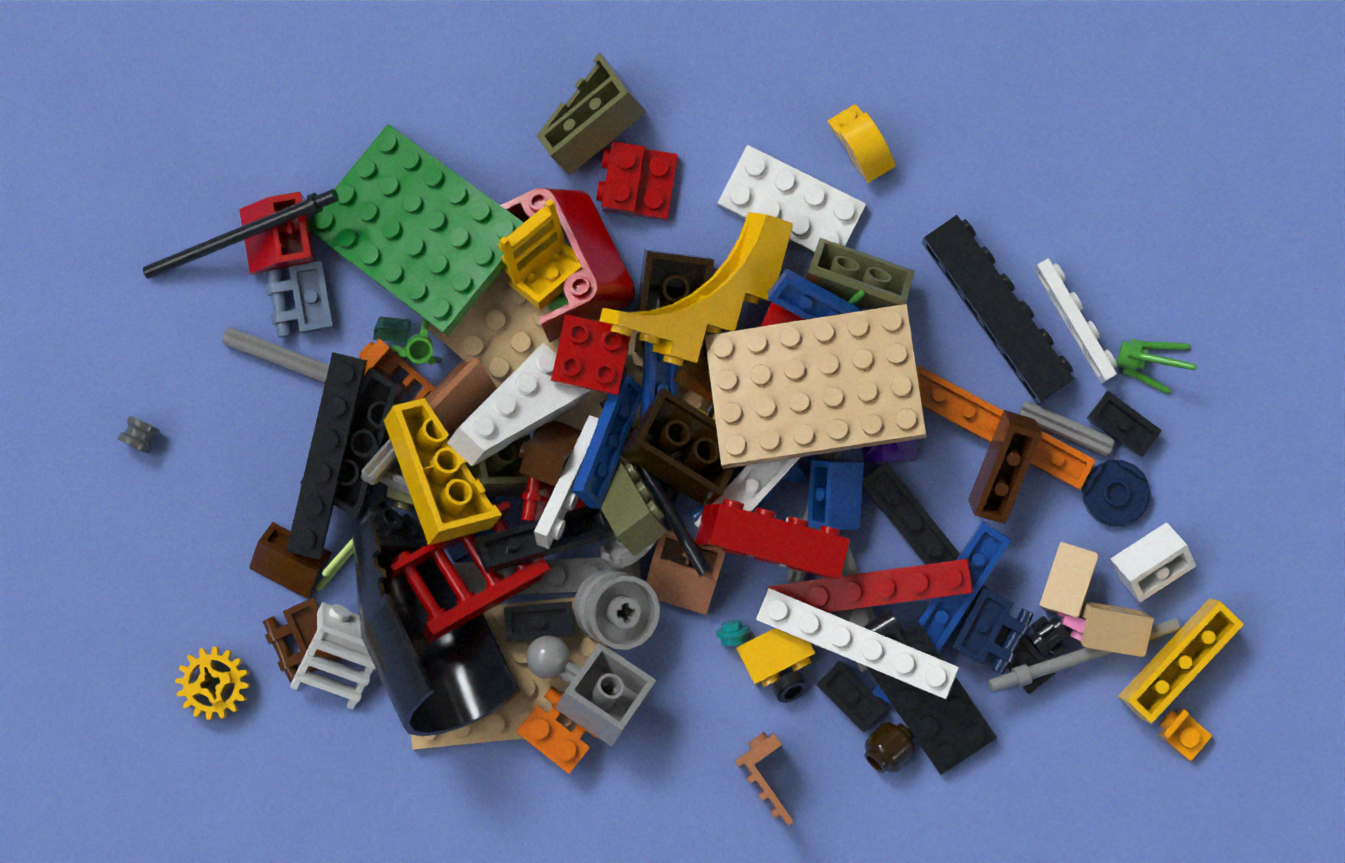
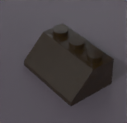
(679, 448)

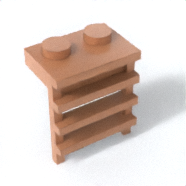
(759, 748)

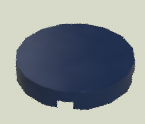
(1116, 493)

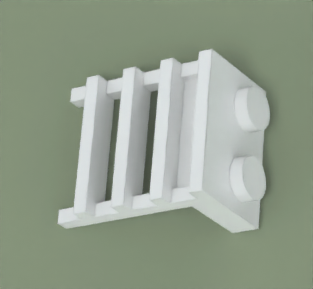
(338, 635)

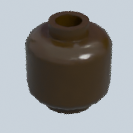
(889, 747)

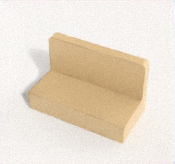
(1069, 580)
(1116, 629)

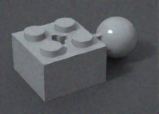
(600, 693)

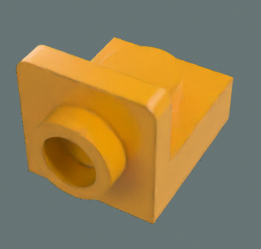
(1183, 733)

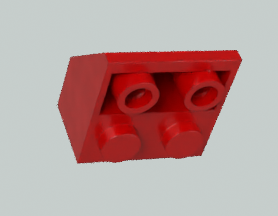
(282, 245)

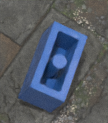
(835, 493)

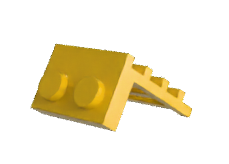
(539, 257)

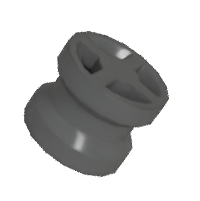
(138, 434)

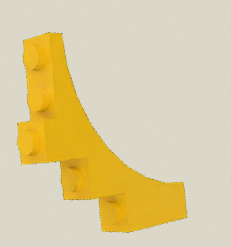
(716, 305)

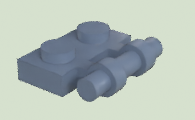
(310, 299)

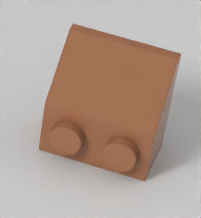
(460, 393)

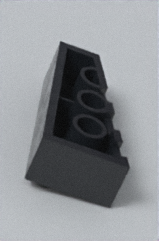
(367, 437)

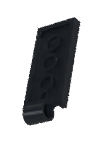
(944, 728)

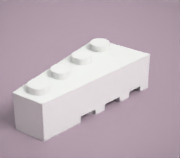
(516, 408)

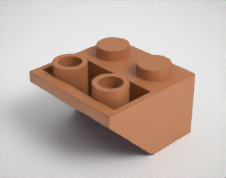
(676, 579)

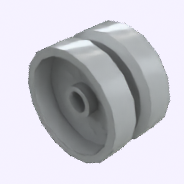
(616, 609)

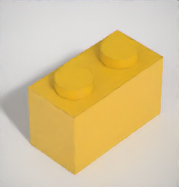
(773, 653)

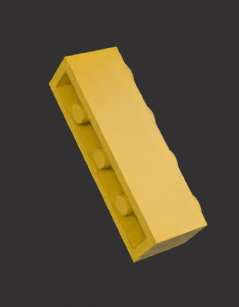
(1180, 660)

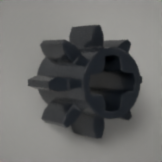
(1049, 636)

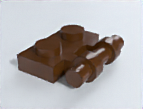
(303, 626)

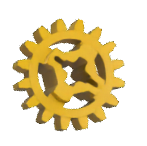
(207, 668)

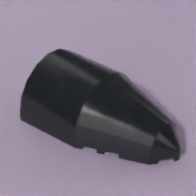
(432, 683)

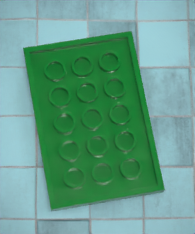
(416, 229)

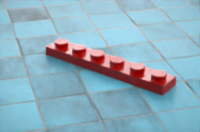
(883, 586)

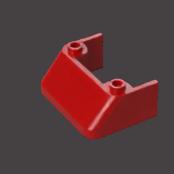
(603, 275)

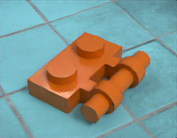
(552, 737)

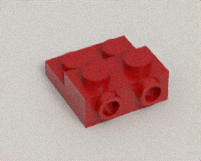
(637, 181)

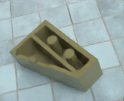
(591, 118)
(632, 510)

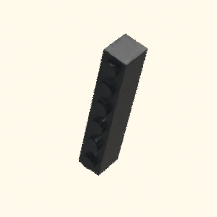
(997, 309)

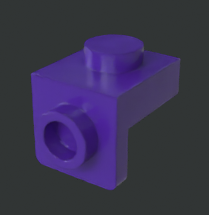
(891, 452)

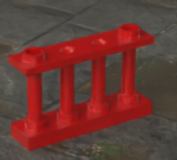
(468, 604)

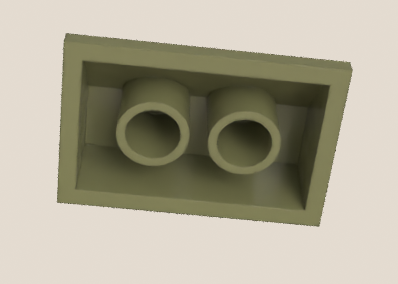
(849, 271)

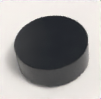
(789, 687)

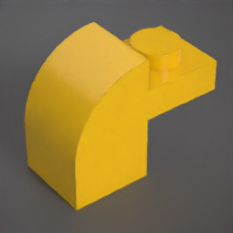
(863, 142)

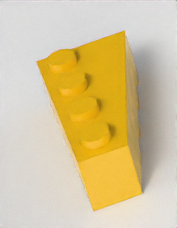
(438, 480)

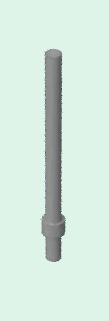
(1024, 674)

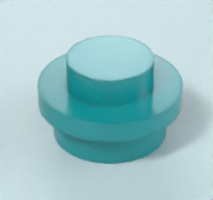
(733, 633)

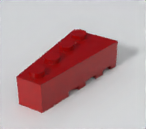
(773, 539)

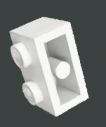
(1149, 561)

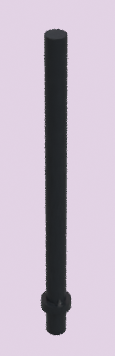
(313, 204)

